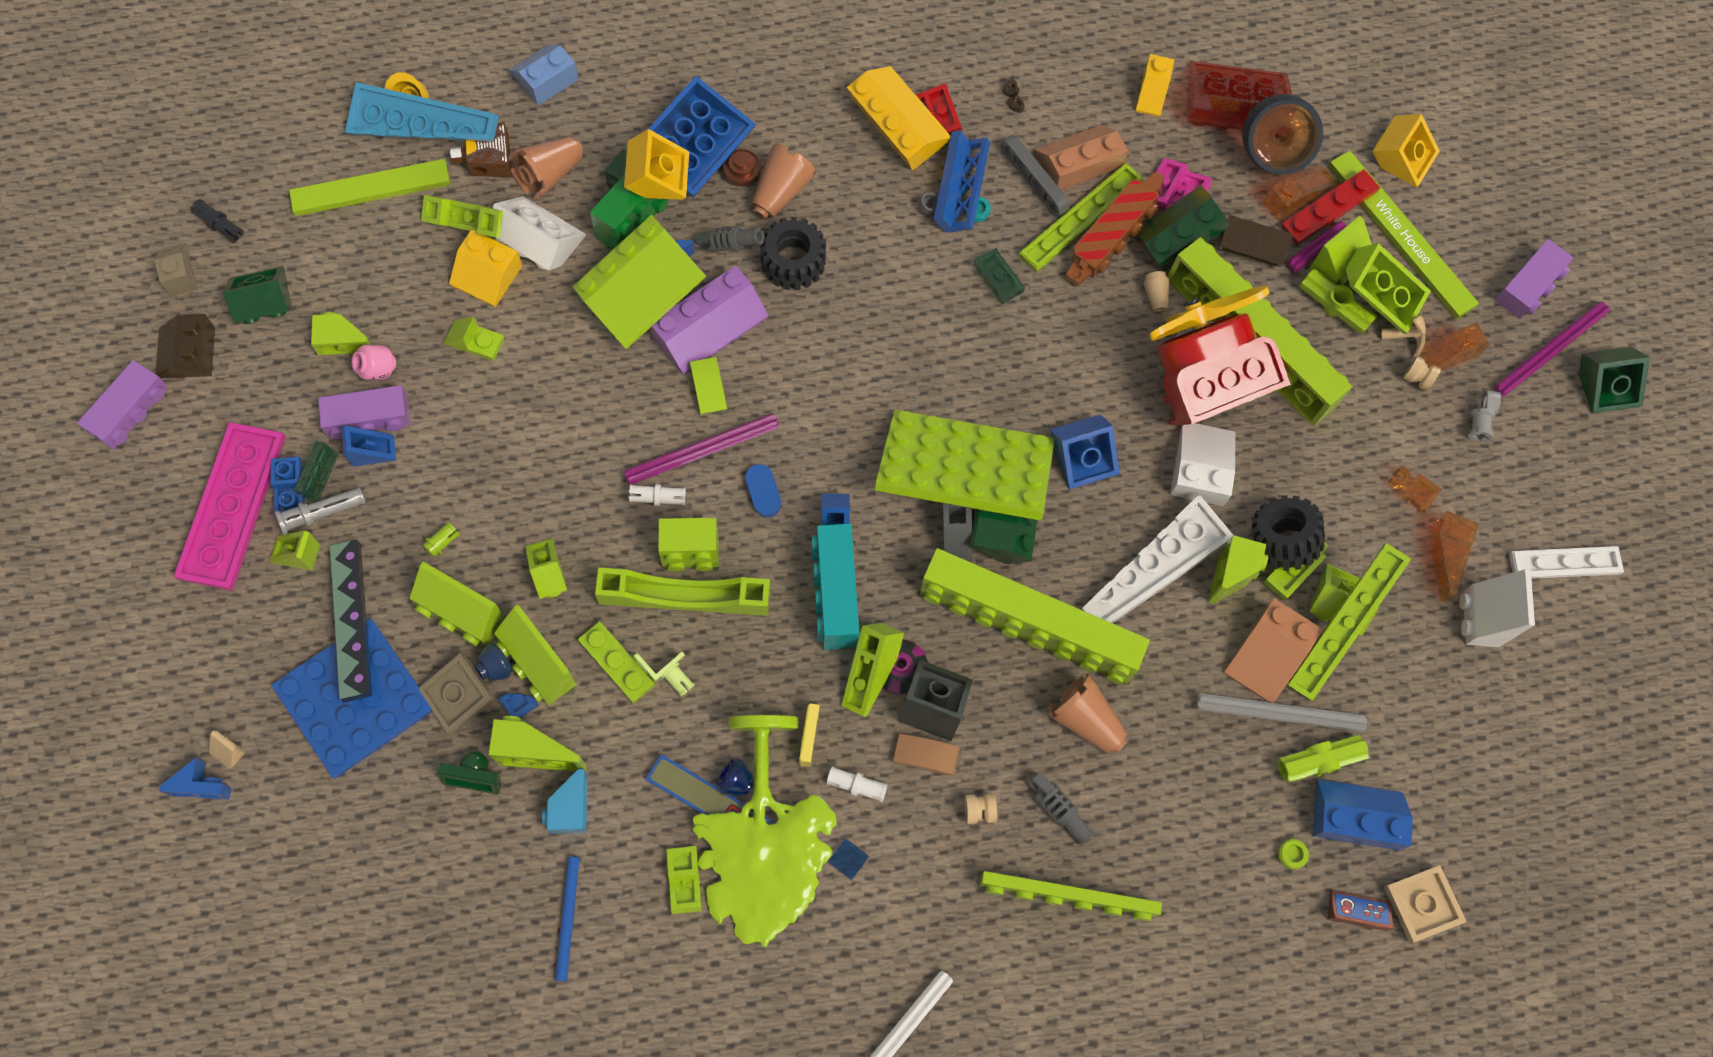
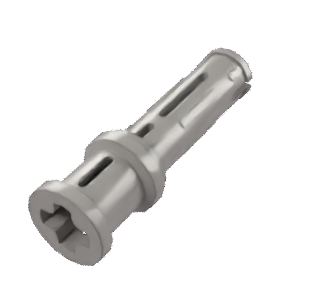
(304, 517)

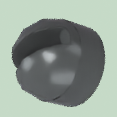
(923, 202)

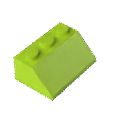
(1387, 285)
(455, 606)
(533, 657)

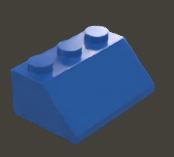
(1362, 815)

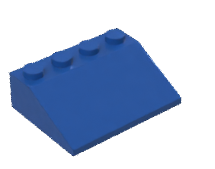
(705, 127)

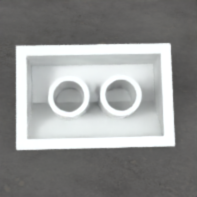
(537, 233)

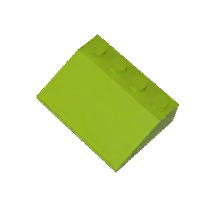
(639, 281)

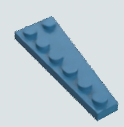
(398, 114)

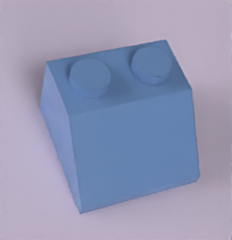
(545, 73)

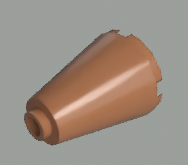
(544, 164)
(780, 180)
(1089, 715)

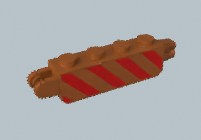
(1114, 227)

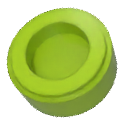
(1293, 854)

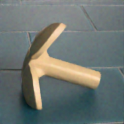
(1416, 331)

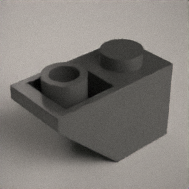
(957, 531)

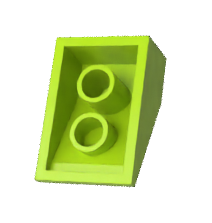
(523, 746)

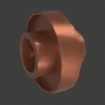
(742, 167)

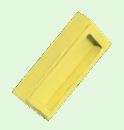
(809, 735)

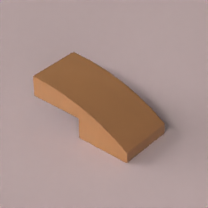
(926, 754)

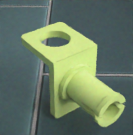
(671, 672)

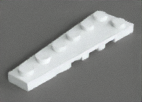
(1174, 551)

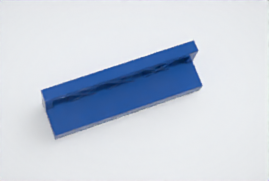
(955, 184)

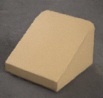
(224, 749)

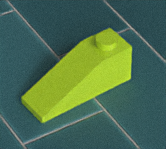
(871, 666)

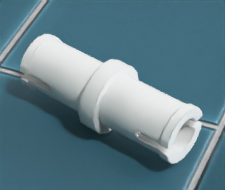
(657, 495)
(857, 784)

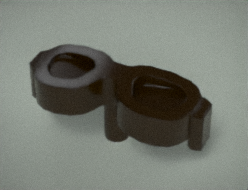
(1011, 90)

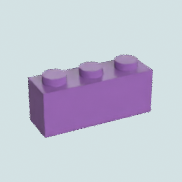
(1535, 279)
(123, 405)
(366, 410)

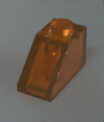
(1456, 347)

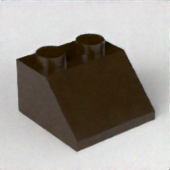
(186, 347)

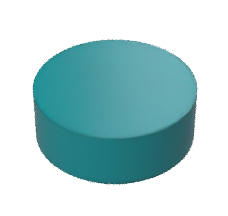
(983, 210)

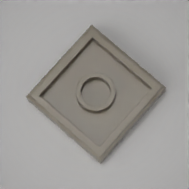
(456, 693)

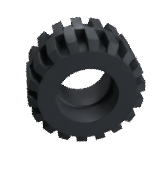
(793, 234)
(1285, 515)

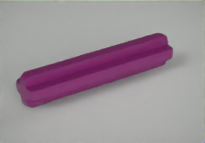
(1312, 250)

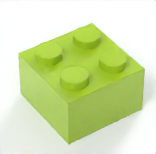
(689, 544)

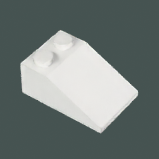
(1204, 464)
(1497, 609)

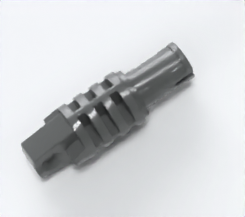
(729, 238)
(1059, 807)

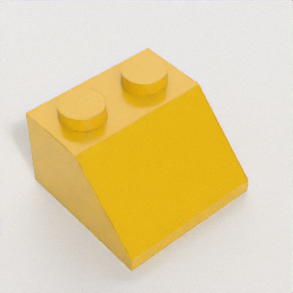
(1407, 148)
(656, 167)
(484, 268)

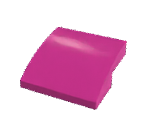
(1178, 182)

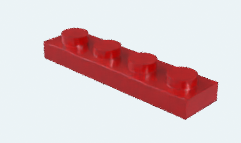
(1331, 206)

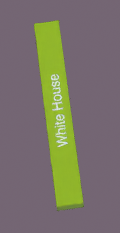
(1409, 242)

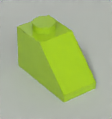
(335, 335)
(546, 569)

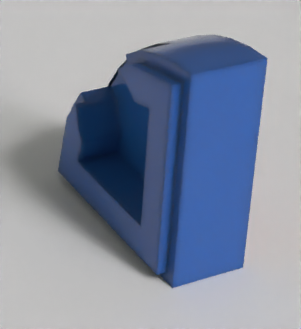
(518, 704)

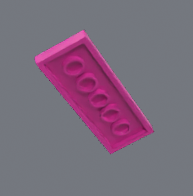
(229, 507)

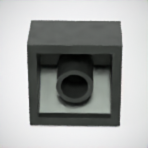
(935, 700)

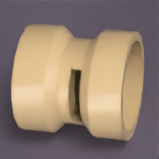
(1420, 372)
(980, 808)

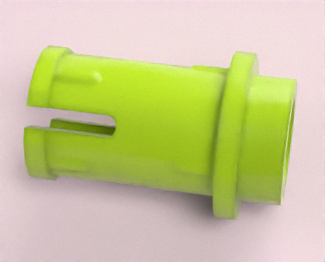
(440, 539)

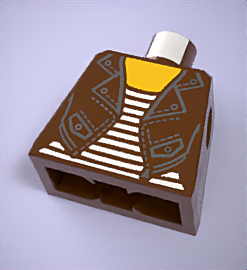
(486, 157)

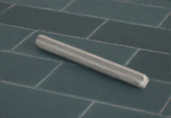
(1281, 712)

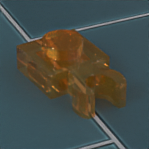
(1418, 490)

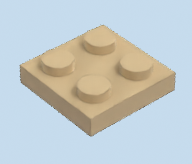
(1425, 904)

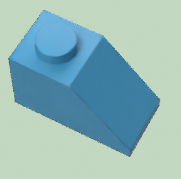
(568, 806)

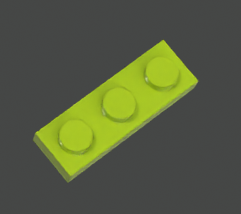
(616, 662)

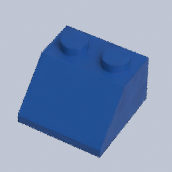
(1086, 451)

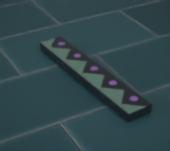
(350, 621)

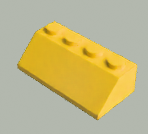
(898, 115)

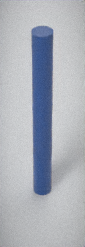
(567, 919)

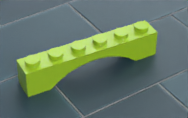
(636, 589)

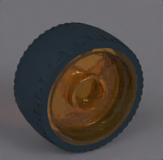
(1296, 147)

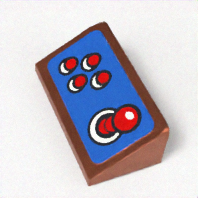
(1360, 911)

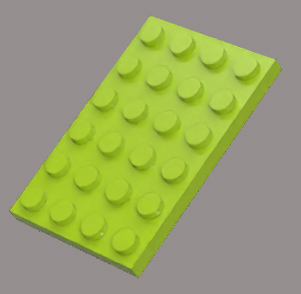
(966, 464)

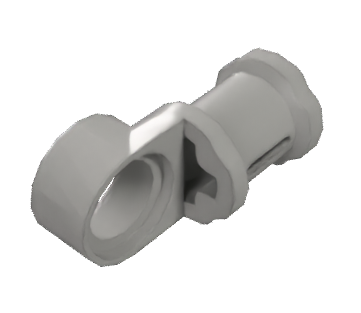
(1483, 417)

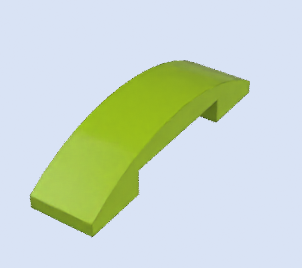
(462, 215)

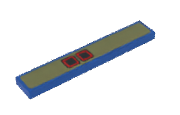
(692, 789)

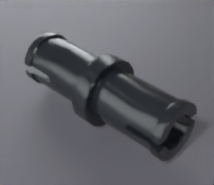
(216, 220)

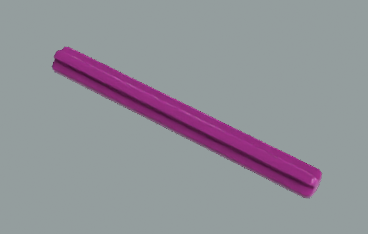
(1551, 349)
(701, 449)

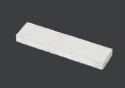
(1568, 562)

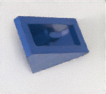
(367, 446)

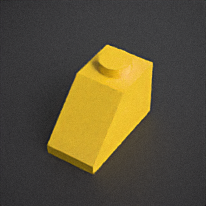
(1154, 85)

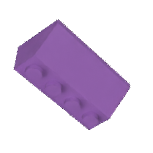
(709, 319)

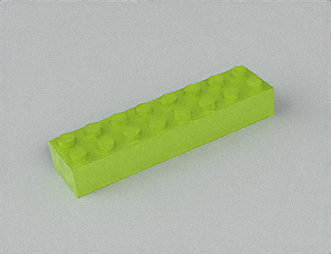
(1314, 383)
(1033, 617)

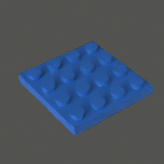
(354, 729)

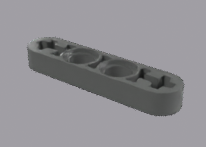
(1035, 175)

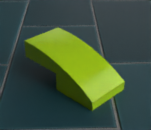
(708, 385)
(684, 880)

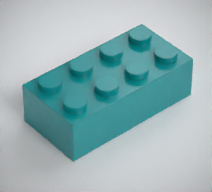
(837, 584)

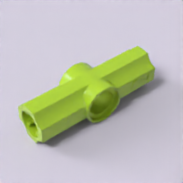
(1327, 293)
(1323, 758)

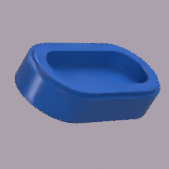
(763, 491)

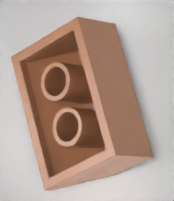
(1082, 156)

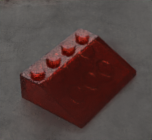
(1226, 94)

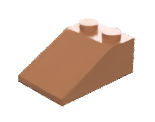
(1273, 650)

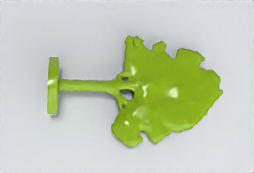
(764, 867)

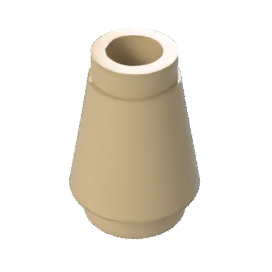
(1157, 289)

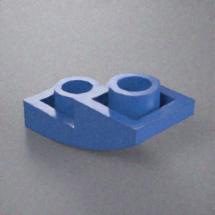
(284, 477)

